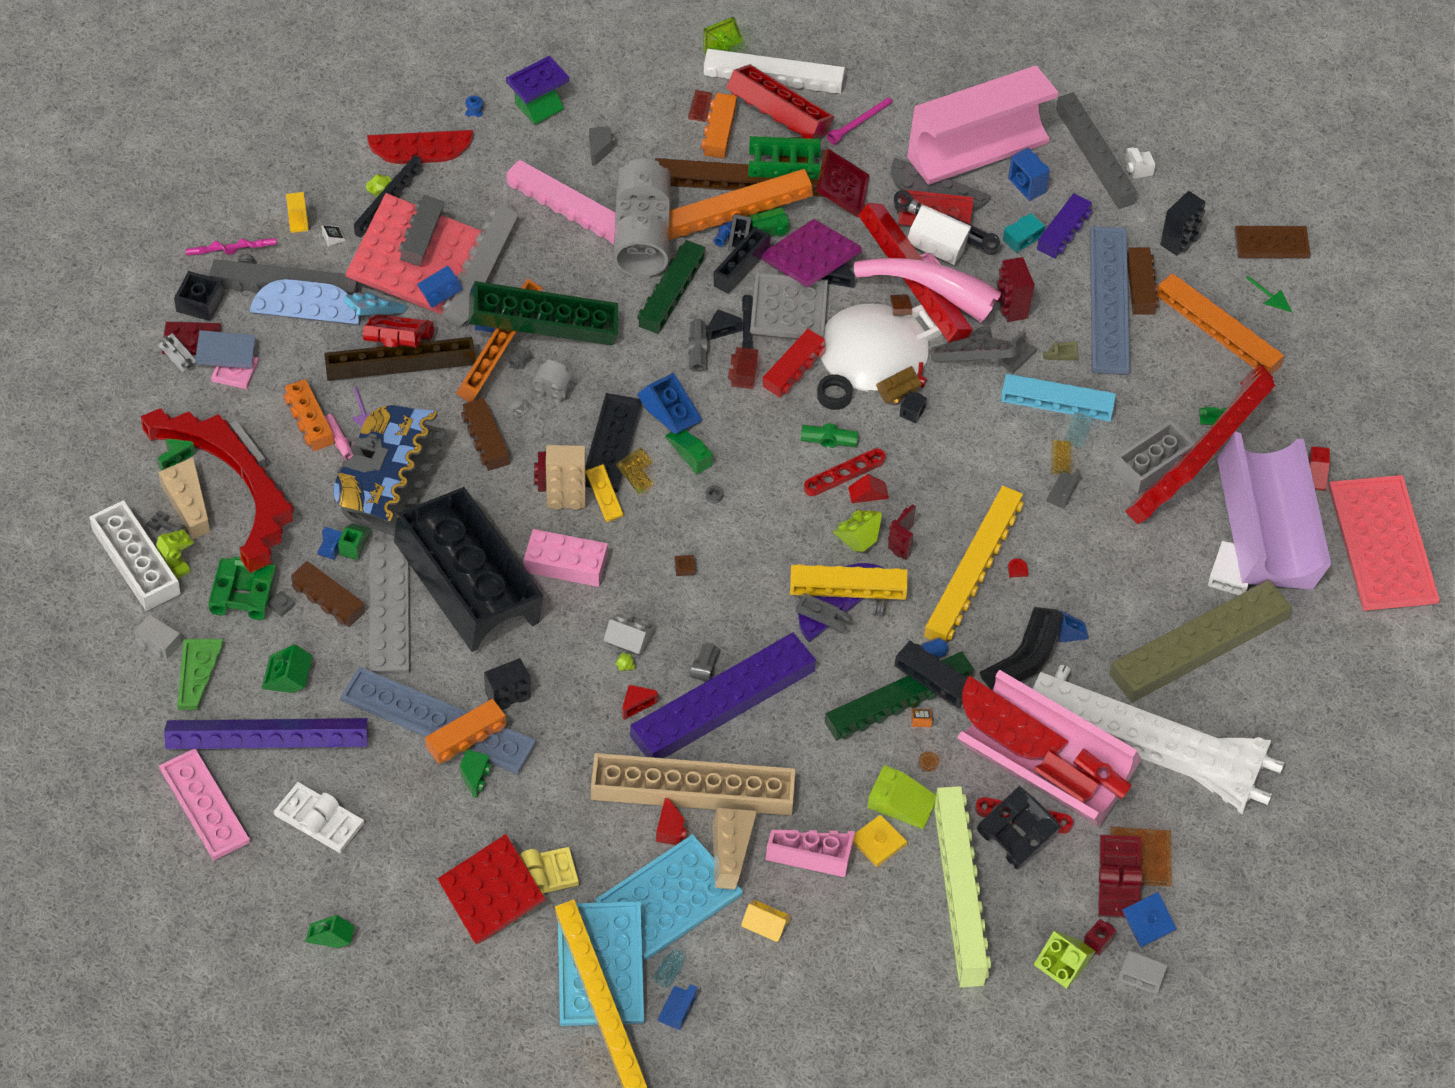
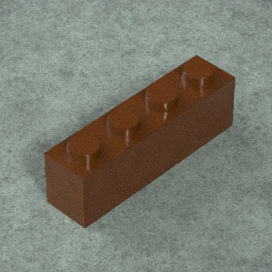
(1142, 281)
(485, 434)
(327, 594)

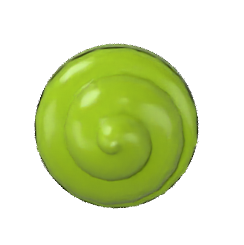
(625, 662)

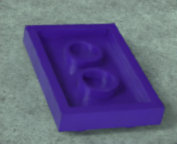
(537, 79)

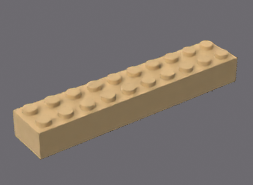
(692, 784)

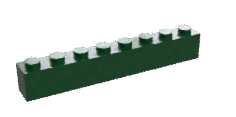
(886, 702)

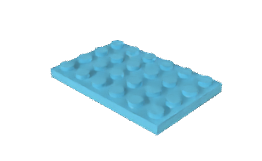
(674, 894)
(617, 942)

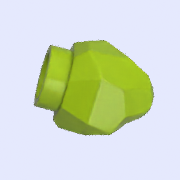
(377, 184)

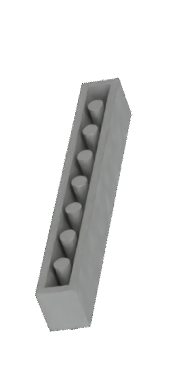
(480, 261)

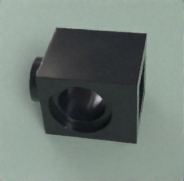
(913, 406)

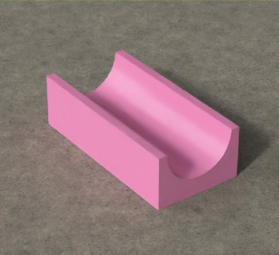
(979, 125)
(1070, 726)

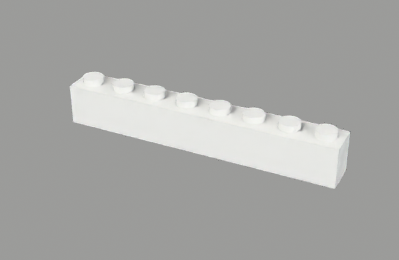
(788, 72)

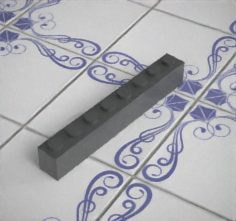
(1096, 150)
(256, 276)

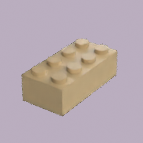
(565, 476)

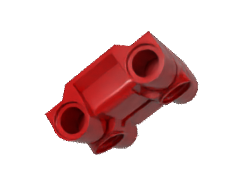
(397, 331)

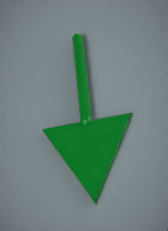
(1277, 300)

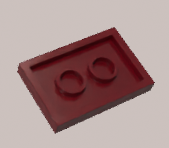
(188, 332)

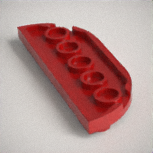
(428, 146)
(1008, 723)

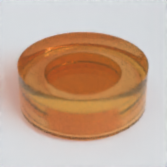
(928, 761)

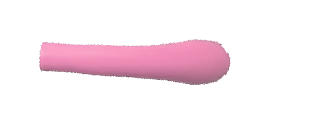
(959, 288)

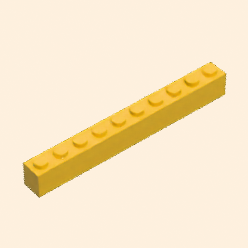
(974, 564)
(599, 996)

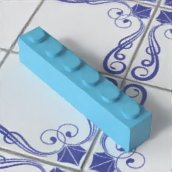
(1057, 397)

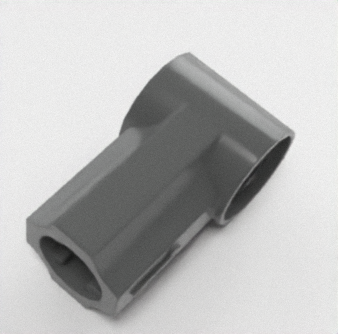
(704, 666)

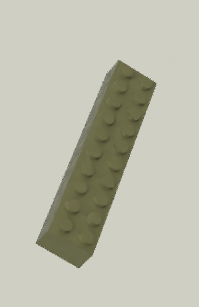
(1200, 641)

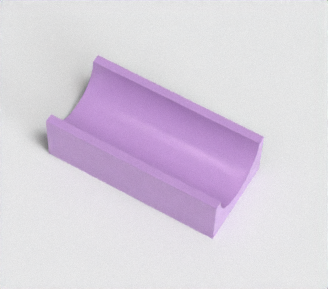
(1274, 515)

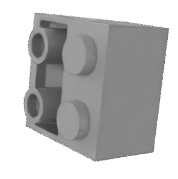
(629, 632)

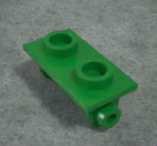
(1209, 415)

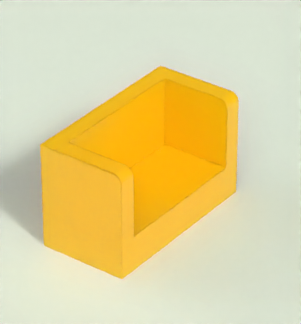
(297, 212)

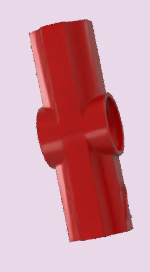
(1091, 765)

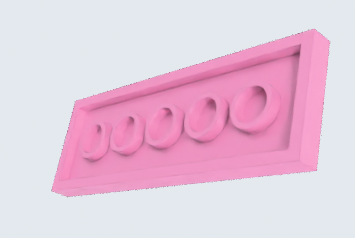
(204, 804)

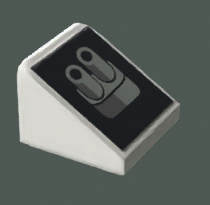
(332, 234)

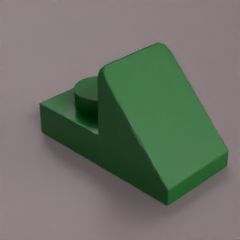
(177, 452)

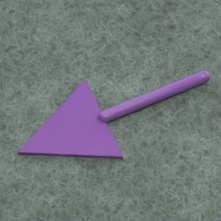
(361, 418)

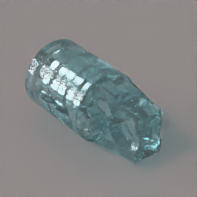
(668, 969)

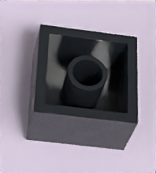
(199, 295)
(508, 683)

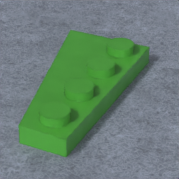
(197, 665)

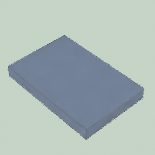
(225, 349)

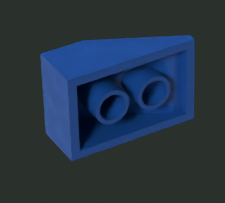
(670, 404)

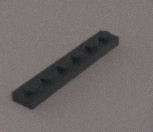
(394, 188)

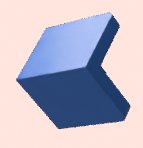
(329, 546)

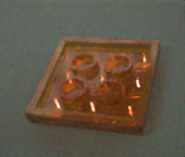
(1154, 854)

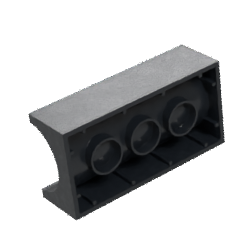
(466, 565)

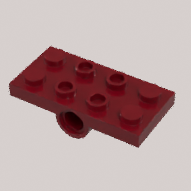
(1118, 874)

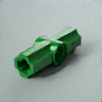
(829, 435)

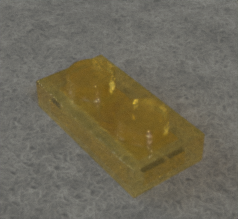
(1060, 456)

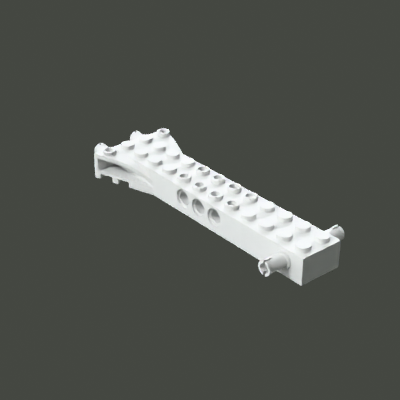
(1218, 764)

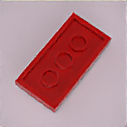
(947, 204)

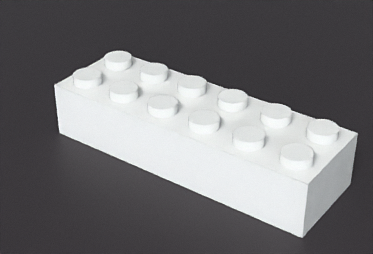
(135, 555)

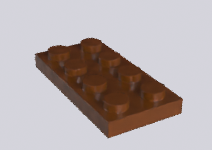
(1272, 241)

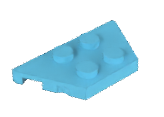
(371, 304)

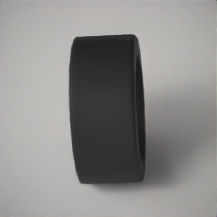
(834, 403)

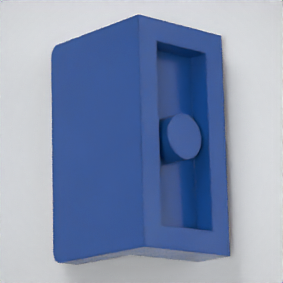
(678, 1006)

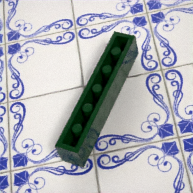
(671, 287)

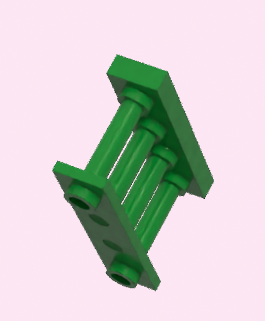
(783, 147)

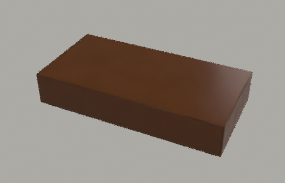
(900, 304)

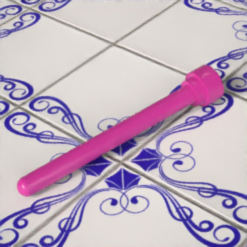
(835, 136)

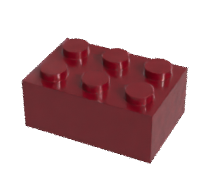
(1015, 288)

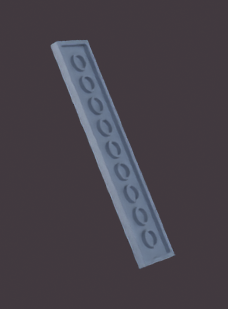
(1109, 300)
(427, 714)

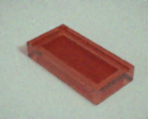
(700, 106)

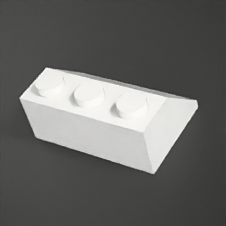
(939, 235)

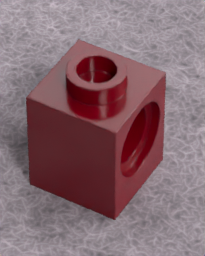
(1097, 943)

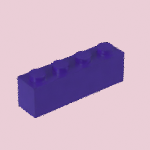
(1064, 226)

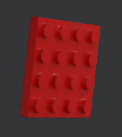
(491, 889)

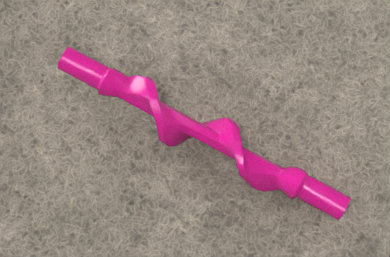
(230, 248)

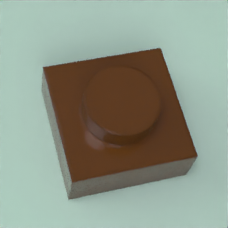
(684, 565)

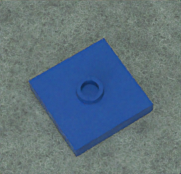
(1149, 919)

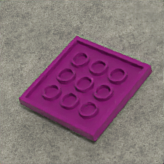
(811, 253)

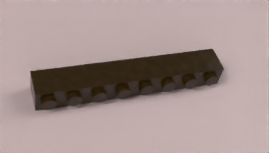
(399, 359)

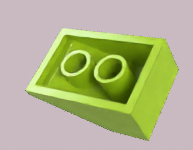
(901, 797)

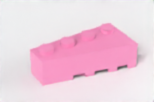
(811, 850)

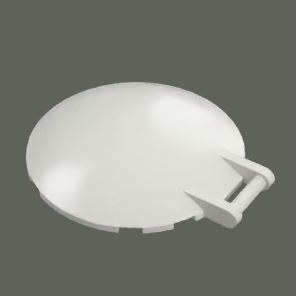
(873, 344)

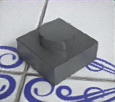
(281, 604)

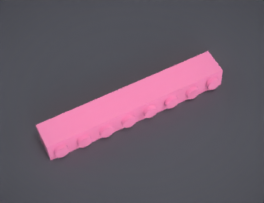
(562, 199)

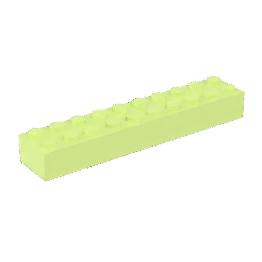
(961, 887)

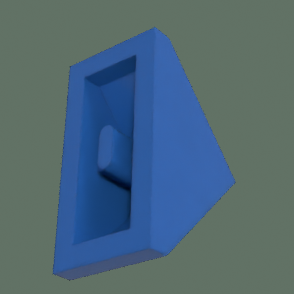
(1072, 629)

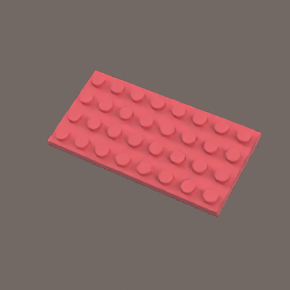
(1383, 543)

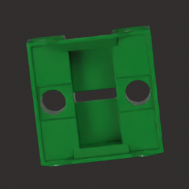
(234, 575)

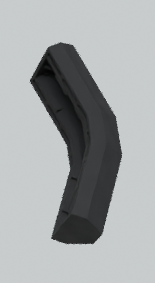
(1034, 648)

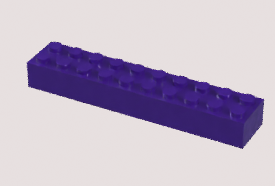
(723, 697)

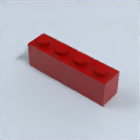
(794, 363)

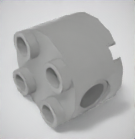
(552, 380)

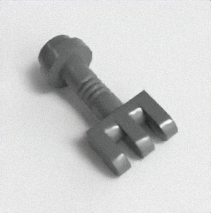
(163, 522)

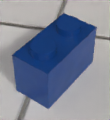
(439, 286)

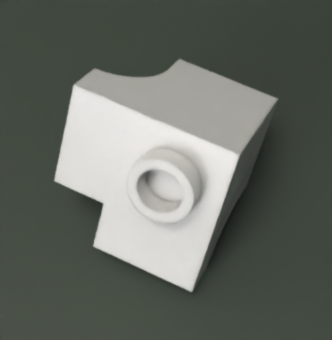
(1139, 163)

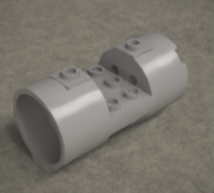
(642, 218)

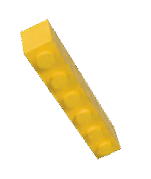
(848, 582)

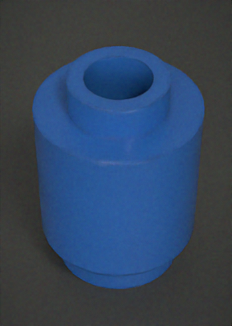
(936, 646)

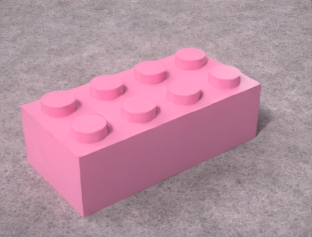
(565, 557)

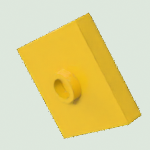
(878, 840)

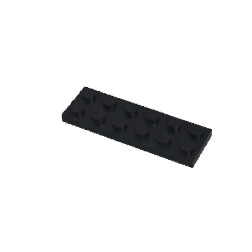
(613, 435)

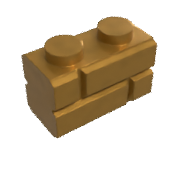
(898, 385)

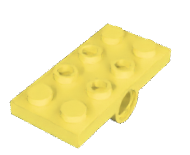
(551, 869)

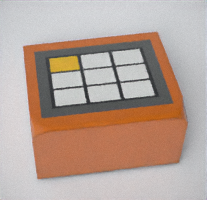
(921, 717)

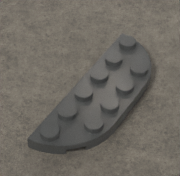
(908, 178)

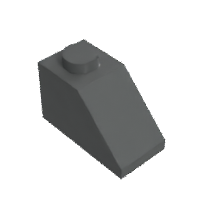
(600, 143)

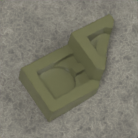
(1062, 351)

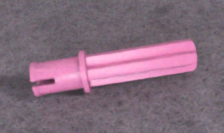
(341, 442)

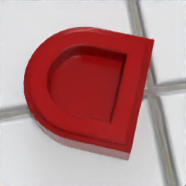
(1017, 568)

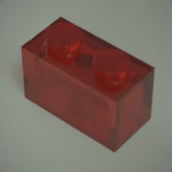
(744, 368)

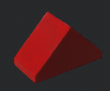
(868, 489)
(637, 700)

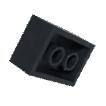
(1183, 223)

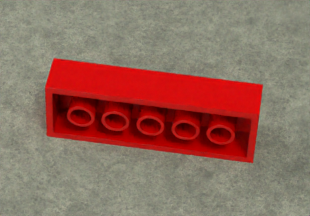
(779, 102)

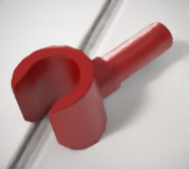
(922, 379)

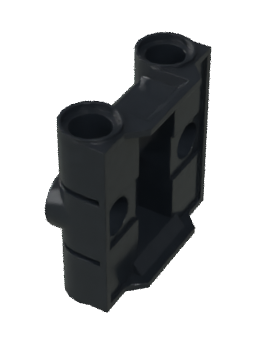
(1029, 816)

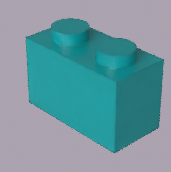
(1023, 232)

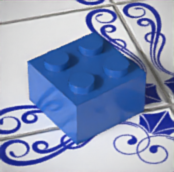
(1029, 174)

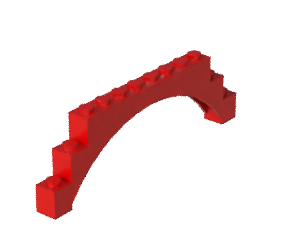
(1253, 390)
(218, 439)

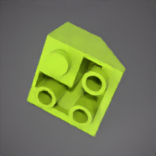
(860, 530)
(1064, 958)

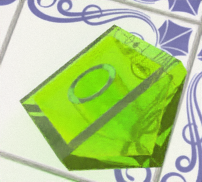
(722, 35)

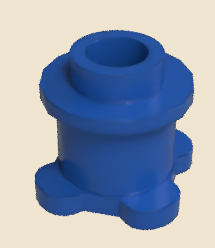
(474, 106)

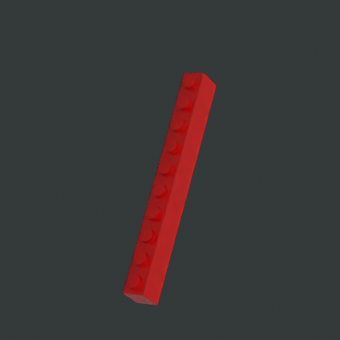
(896, 245)

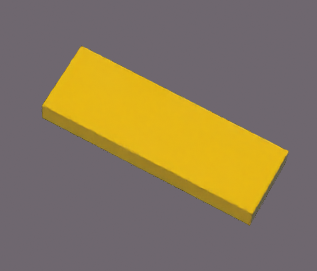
(604, 493)

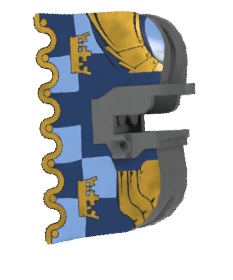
(387, 465)

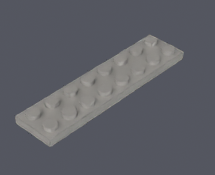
(388, 609)

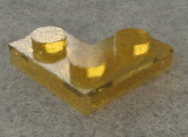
(632, 469)

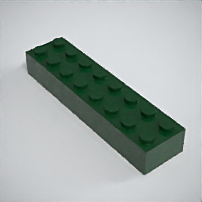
(543, 313)

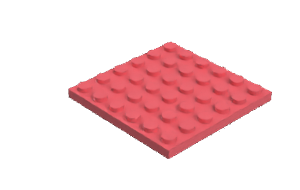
(378, 258)

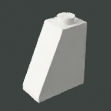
(1226, 571)

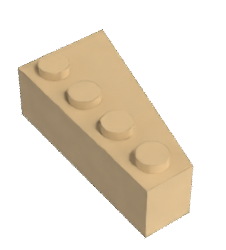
(184, 492)
(730, 842)

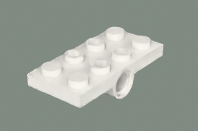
(319, 817)

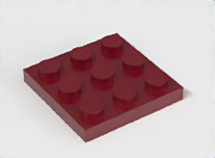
(842, 182)

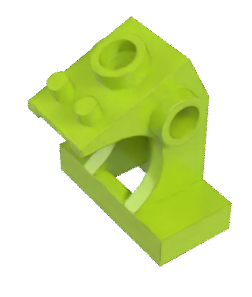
(170, 548)

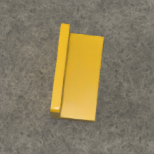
(765, 920)

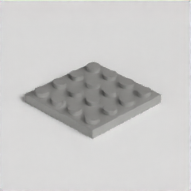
(787, 307)

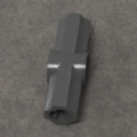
(697, 345)

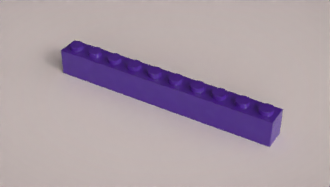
(266, 733)

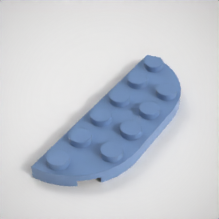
(304, 300)

